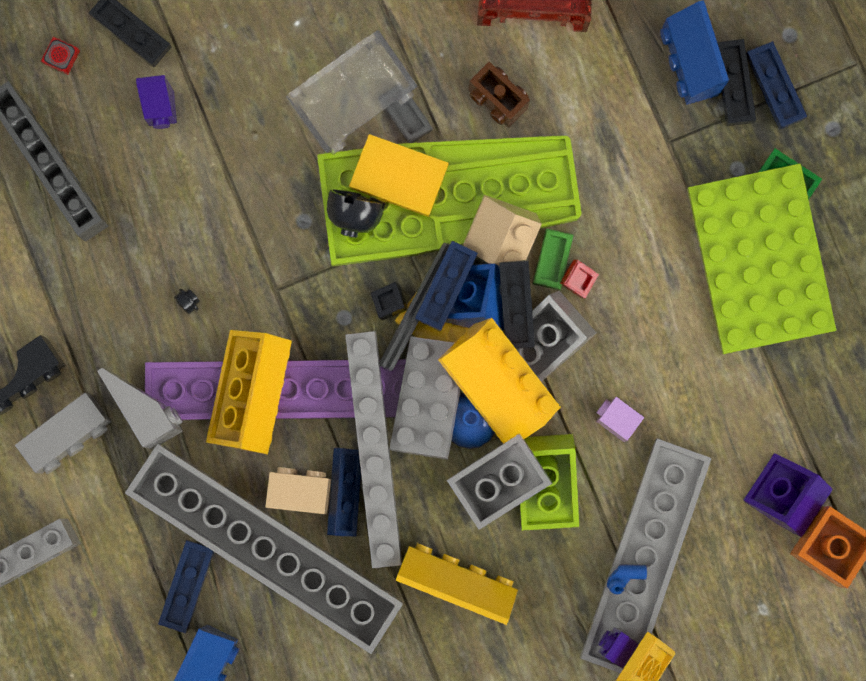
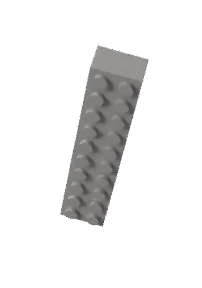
(264, 548)

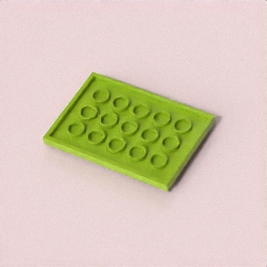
(761, 259)

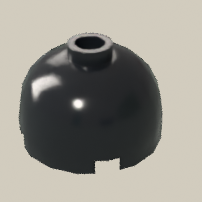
(354, 212)

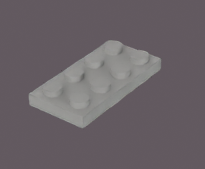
(425, 402)

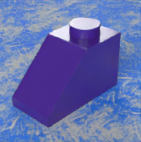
(157, 101)

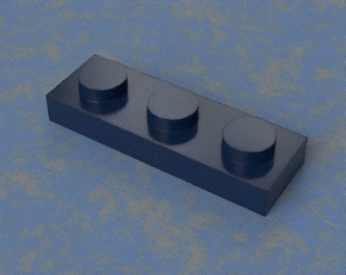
(776, 85)
(446, 286)
(344, 493)
(186, 586)

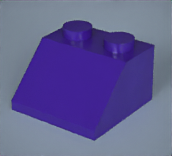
(788, 494)

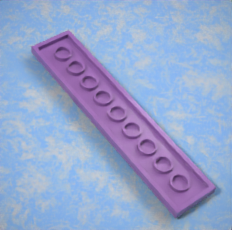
(308, 390)

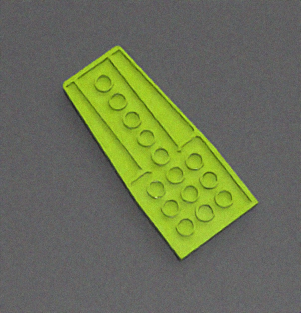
(518, 171)

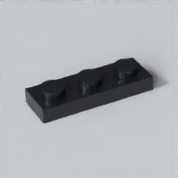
(130, 30)
(737, 93)
(517, 303)

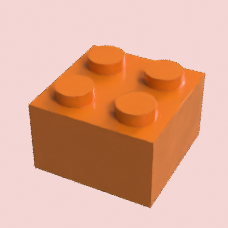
(832, 547)

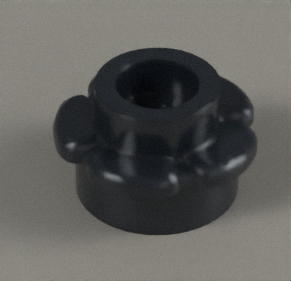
(187, 300)

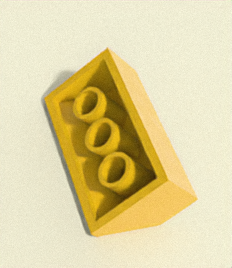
(499, 381)
(249, 391)
(457, 584)

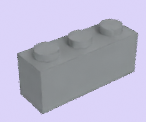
(63, 434)

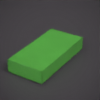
(553, 259)

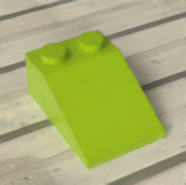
(557, 503)

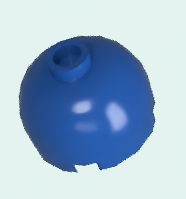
(470, 427)

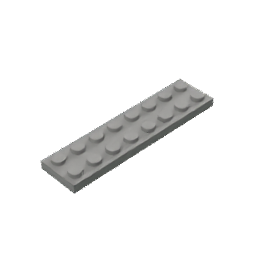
(650, 539)

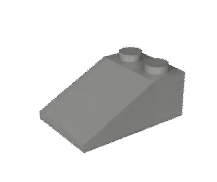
(557, 335)
(147, 417)
(499, 481)

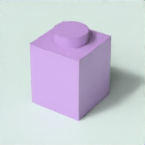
(619, 418)

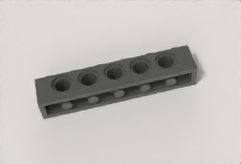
(49, 164)

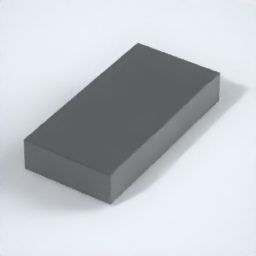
(409, 120)

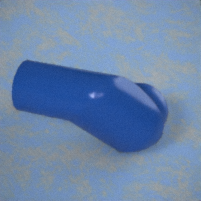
(623, 574)

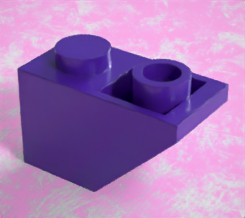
(617, 647)

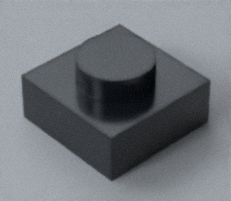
(389, 301)

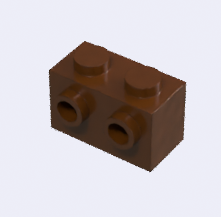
(498, 94)

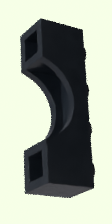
(36, 363)

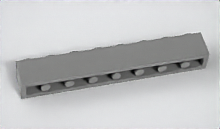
(374, 449)

